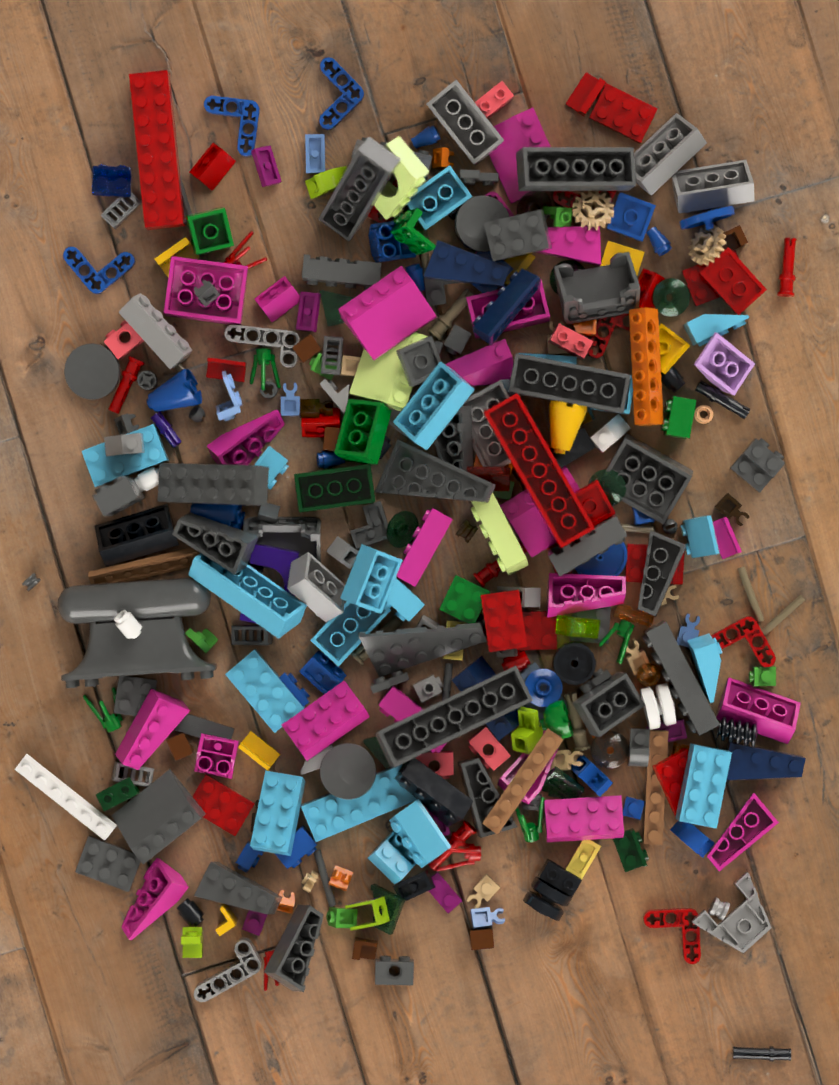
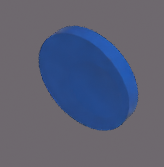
(707, 218)
(608, 563)

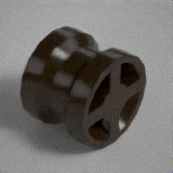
(466, 531)

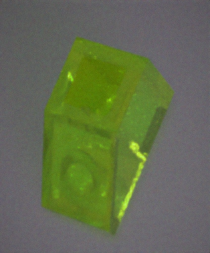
(577, 626)

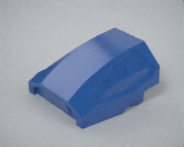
(385, 246)

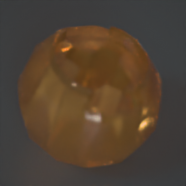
(648, 674)

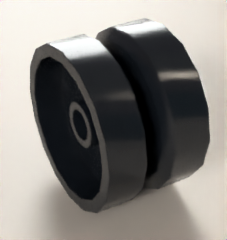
(579, 673)
(546, 899)

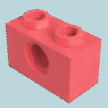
(494, 99)
(570, 341)
(115, 344)
(485, 737)
(445, 760)

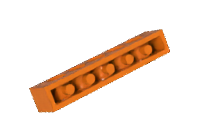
(646, 366)

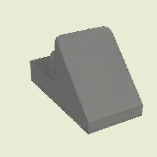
(340, 398)

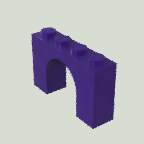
(275, 558)

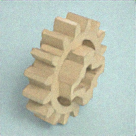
(593, 210)
(707, 245)

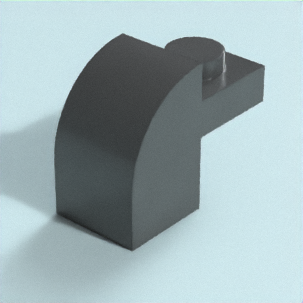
(639, 747)

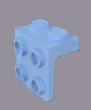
(230, 408)

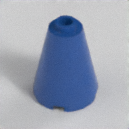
(175, 393)
(226, 514)

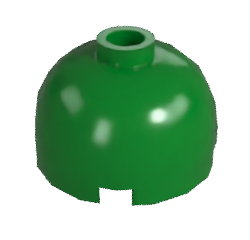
(557, 719)

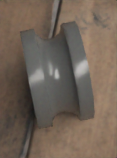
(274, 390)
(31, 582)

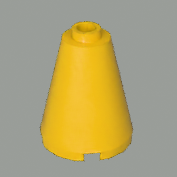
(564, 424)

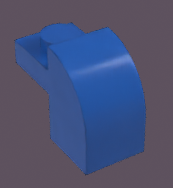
(592, 776)
(693, 837)

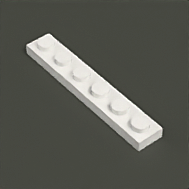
(65, 797)

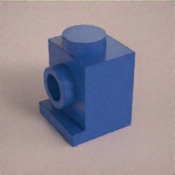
(248, 858)

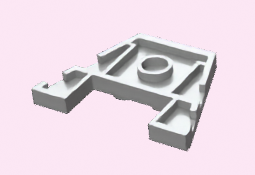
(744, 924)

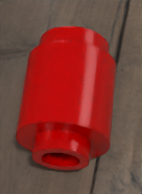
(520, 661)

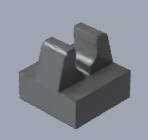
(206, 293)
(124, 424)

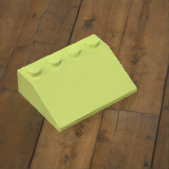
(384, 378)

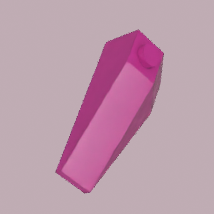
(485, 365)
(245, 441)
(507, 777)
(159, 893)

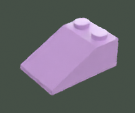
(723, 364)

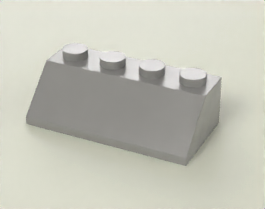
(465, 122)
(666, 153)
(713, 186)
(155, 331)

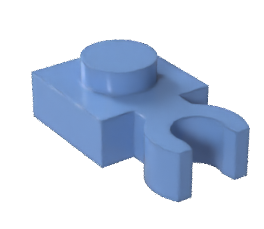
(290, 404)
(688, 632)
(483, 918)

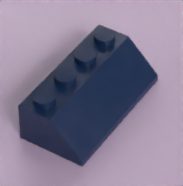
(506, 306)
(478, 672)

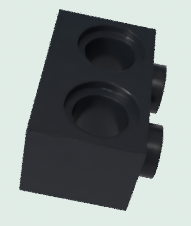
(559, 877)

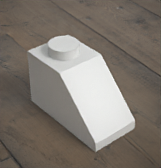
(610, 433)

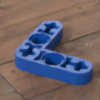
(345, 97)
(242, 104)
(101, 275)

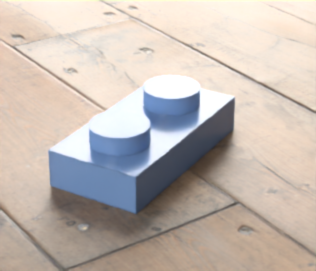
(315, 153)

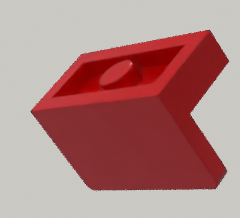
(585, 93)
(212, 166)
(648, 282)
(216, 366)
(316, 426)

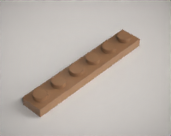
(144, 567)
(522, 781)
(654, 793)

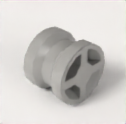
(718, 908)

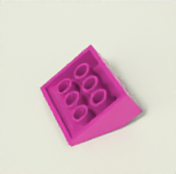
(517, 132)
(189, 273)
(387, 313)
(528, 521)

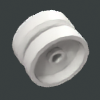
(661, 705)

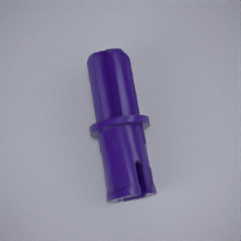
(166, 429)

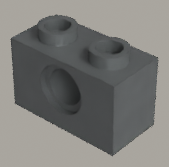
(383, 975)

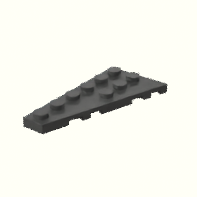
(424, 475)
(414, 646)

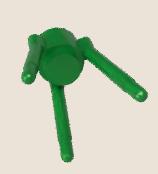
(264, 357)
(624, 631)
(110, 721)
(530, 830)

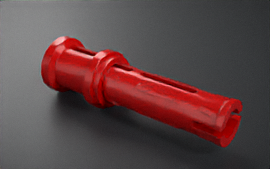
(787, 276)
(129, 376)
(490, 571)
(457, 839)

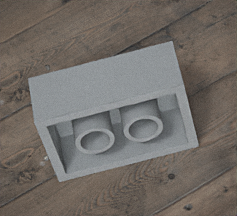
(316, 587)

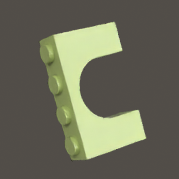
(409, 175)

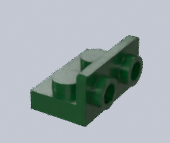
(117, 794)
(630, 850)

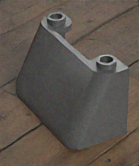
(598, 290)
(289, 533)

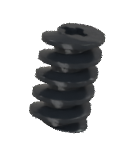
(737, 732)

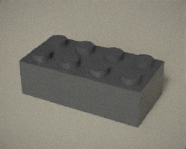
(118, 496)

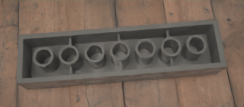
(453, 717)

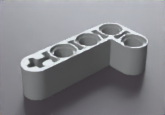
(262, 340)
(226, 975)

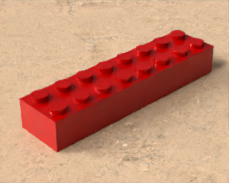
(157, 150)
(538, 470)

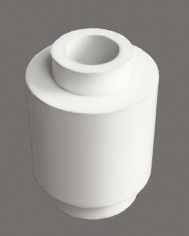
(147, 479)
(128, 624)

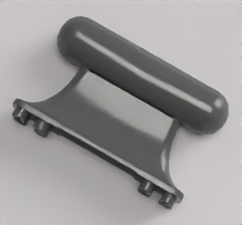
(162, 640)

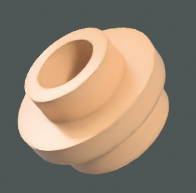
(707, 409)

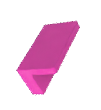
(278, 299)
(725, 538)

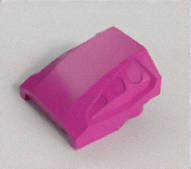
(216, 756)

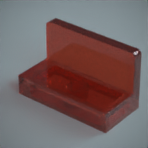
(497, 475)

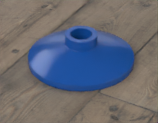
(552, 692)

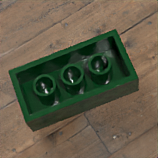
(334, 488)

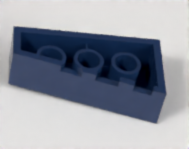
(461, 266)
(762, 763)

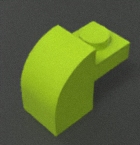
(324, 182)
(528, 732)
(192, 942)

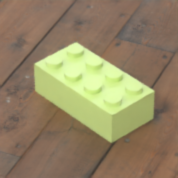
(500, 534)

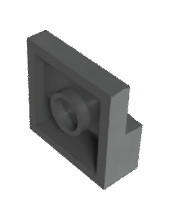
(758, 464)

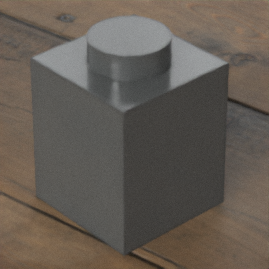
(457, 340)

